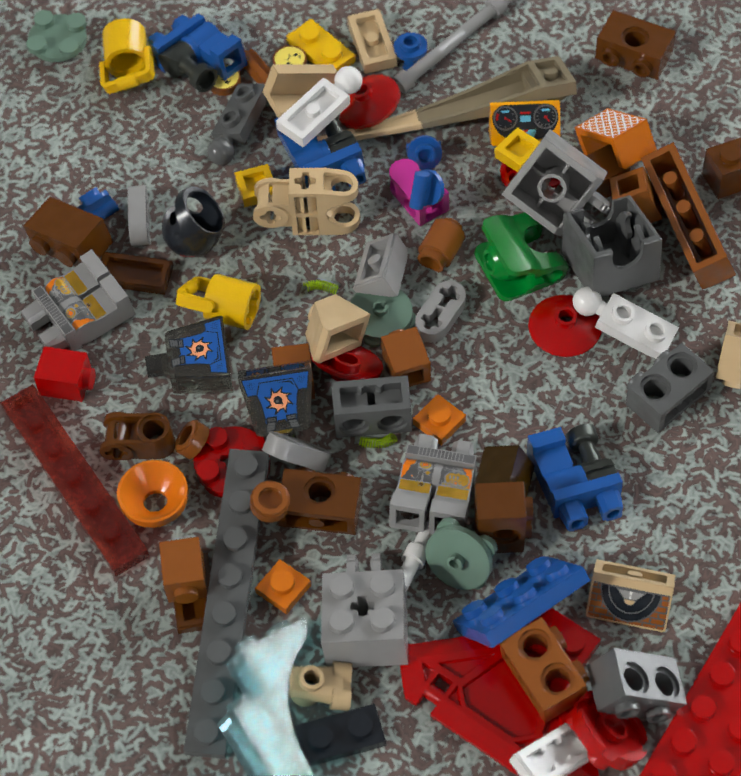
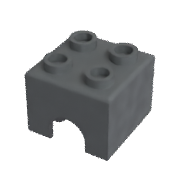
(614, 253)

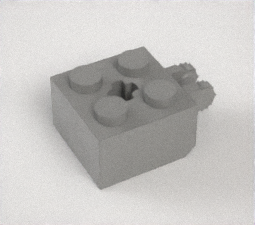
(574, 170)
(364, 615)

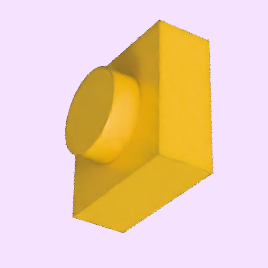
(515, 149)
(246, 183)

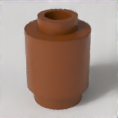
(441, 244)

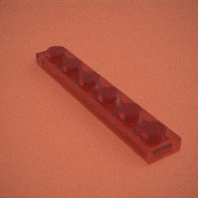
(75, 480)

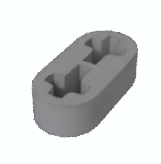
(138, 215)
(446, 315)
(296, 451)

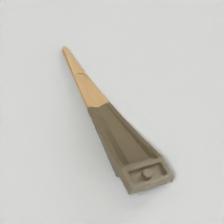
(526, 82)

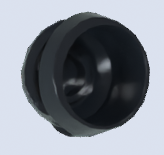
(192, 232)

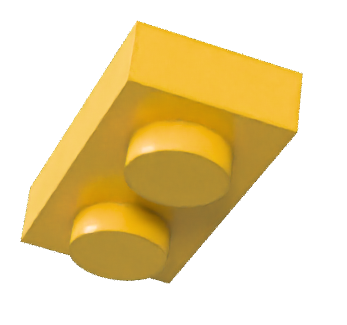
(320, 45)

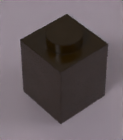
(505, 465)

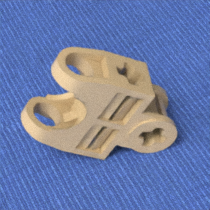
(291, 198)

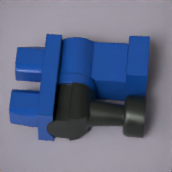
(195, 42)
(335, 152)
(576, 487)

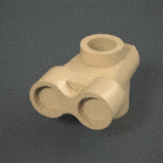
(331, 686)

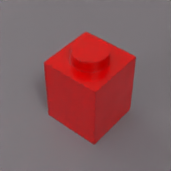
(64, 374)

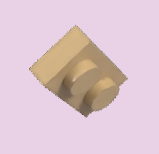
(372, 41)

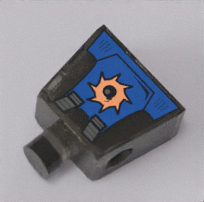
(195, 359)
(278, 397)

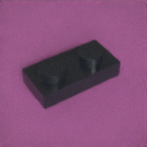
(340, 735)

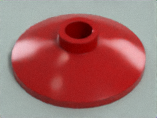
(371, 103)
(558, 336)
(352, 365)

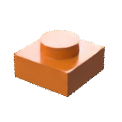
(439, 419)
(283, 586)

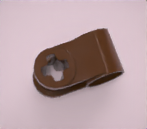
(134, 436)

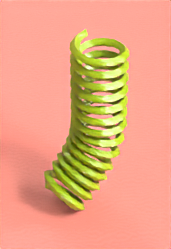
(313, 286)
(381, 441)

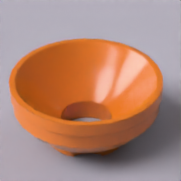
(148, 479)

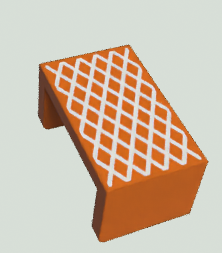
(625, 132)

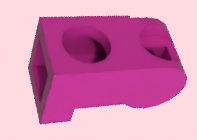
(401, 184)

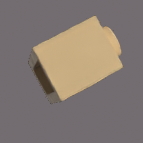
(335, 327)
(730, 358)

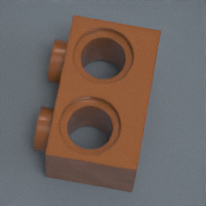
(537, 672)

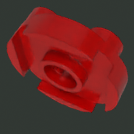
(208, 462)
(605, 737)

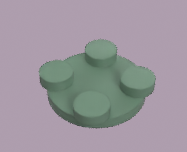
(57, 36)
(386, 315)
(460, 555)

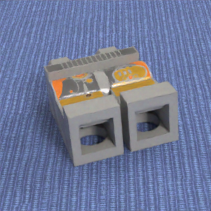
(78, 305)
(434, 473)

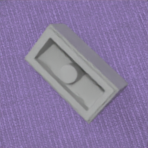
(382, 266)

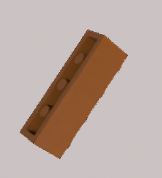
(688, 216)

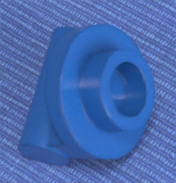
(410, 48)
(424, 151)
(426, 189)
(98, 203)

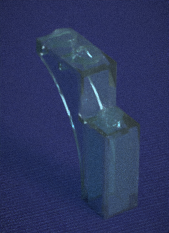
(260, 719)

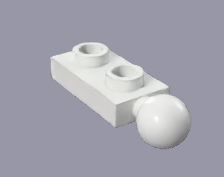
(319, 106)
(626, 321)

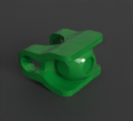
(511, 263)

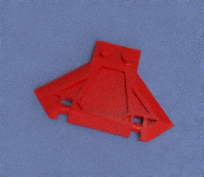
(484, 696)

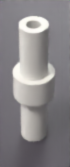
(414, 555)

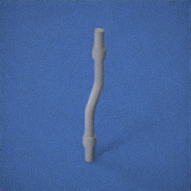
(493, 8)

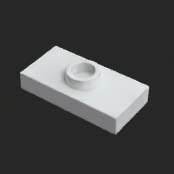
(551, 755)

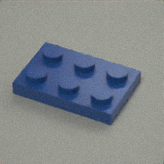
(520, 600)

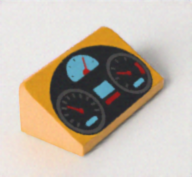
(530, 116)

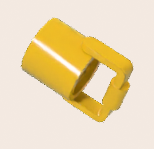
(125, 56)
(224, 296)

